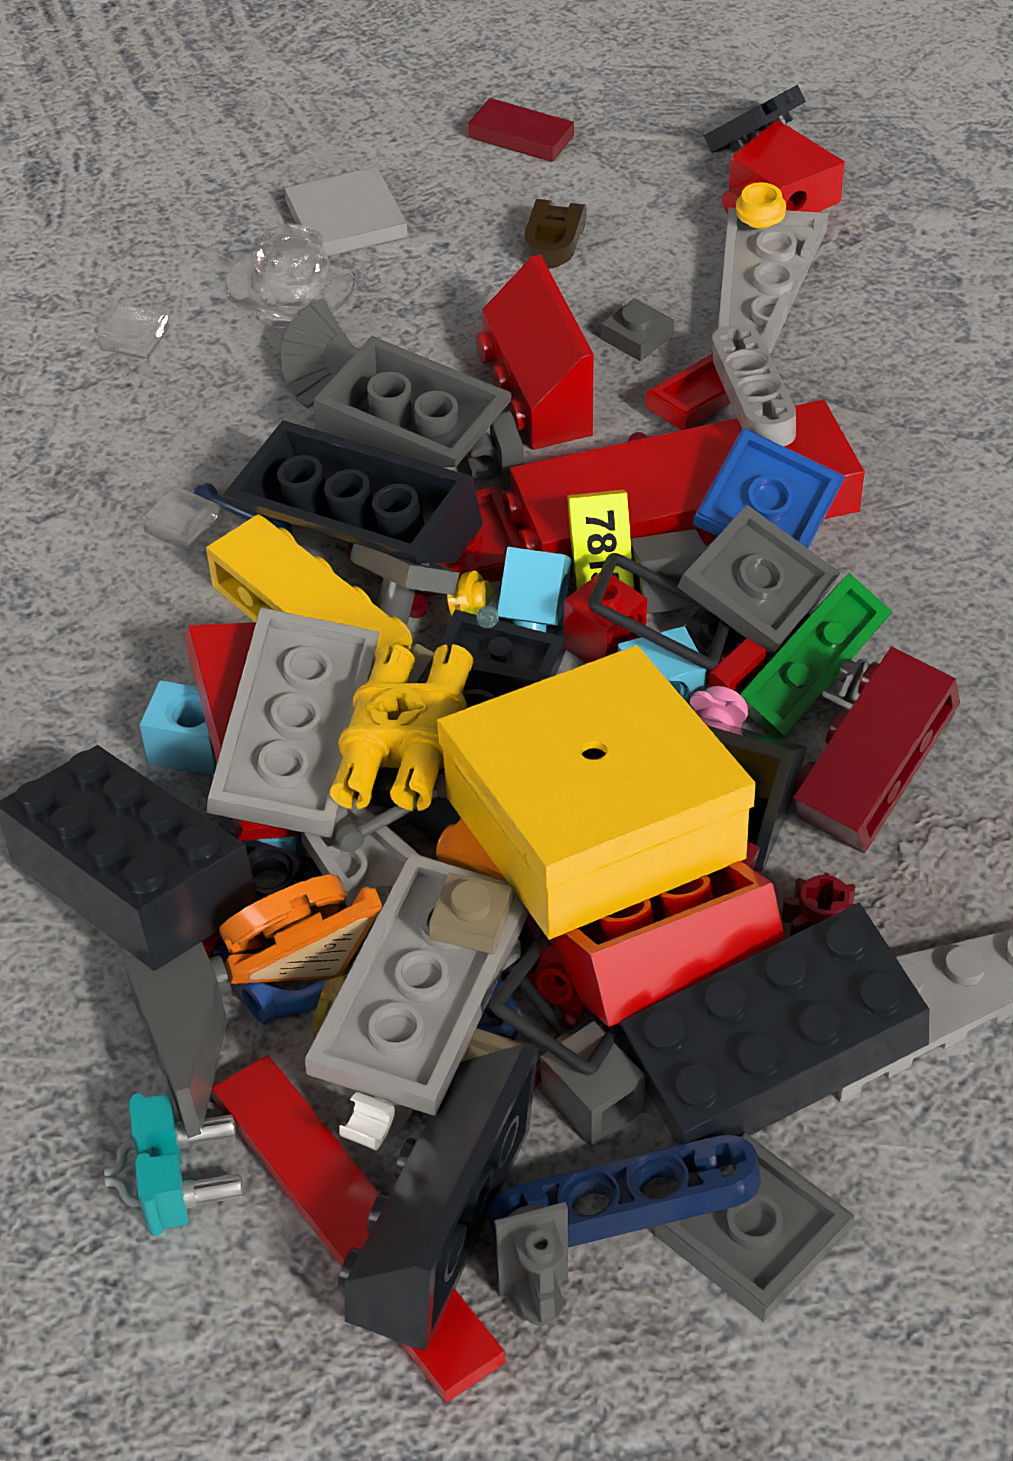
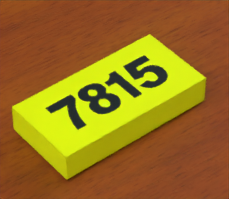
(597, 529)

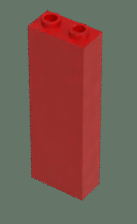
(663, 478)

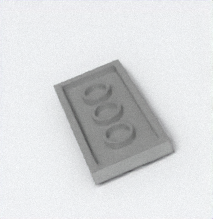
(289, 720)
(410, 998)

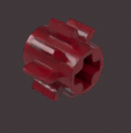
(816, 901)

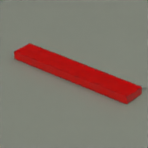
(337, 1205)

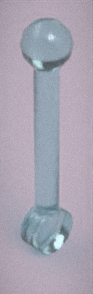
(488, 615)

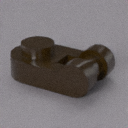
(554, 231)

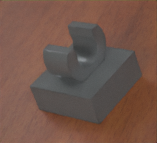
(497, 451)

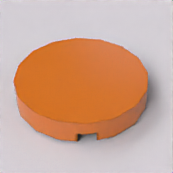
(280, 910)

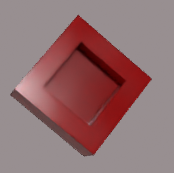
(738, 667)

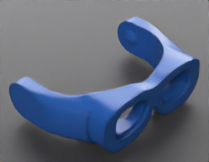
(270, 1002)

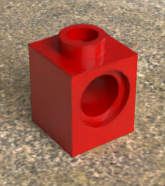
(593, 636)

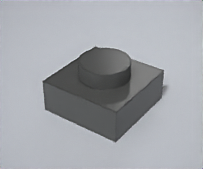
(637, 329)

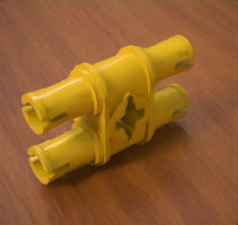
(398, 727)

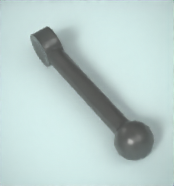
(352, 837)

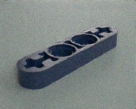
(624, 1179)

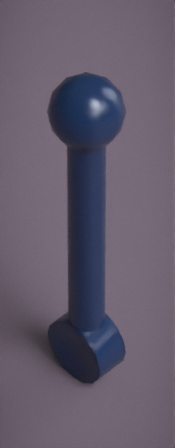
(210, 493)

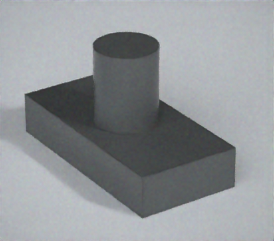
(403, 578)

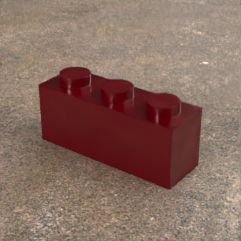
(875, 748)

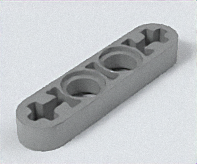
(753, 383)

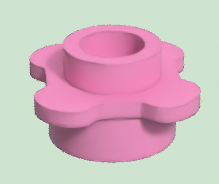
(720, 705)

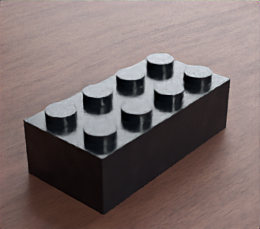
(127, 855)
(777, 1030)

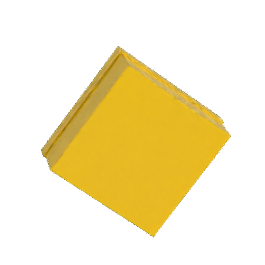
(595, 789)

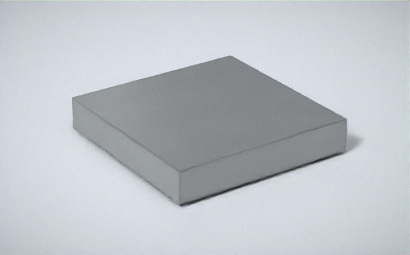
(348, 210)

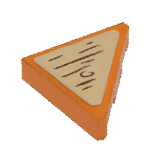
(310, 947)

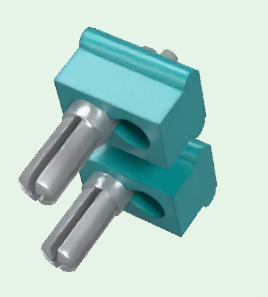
(158, 1172)

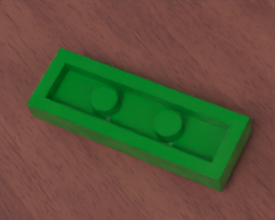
(813, 656)

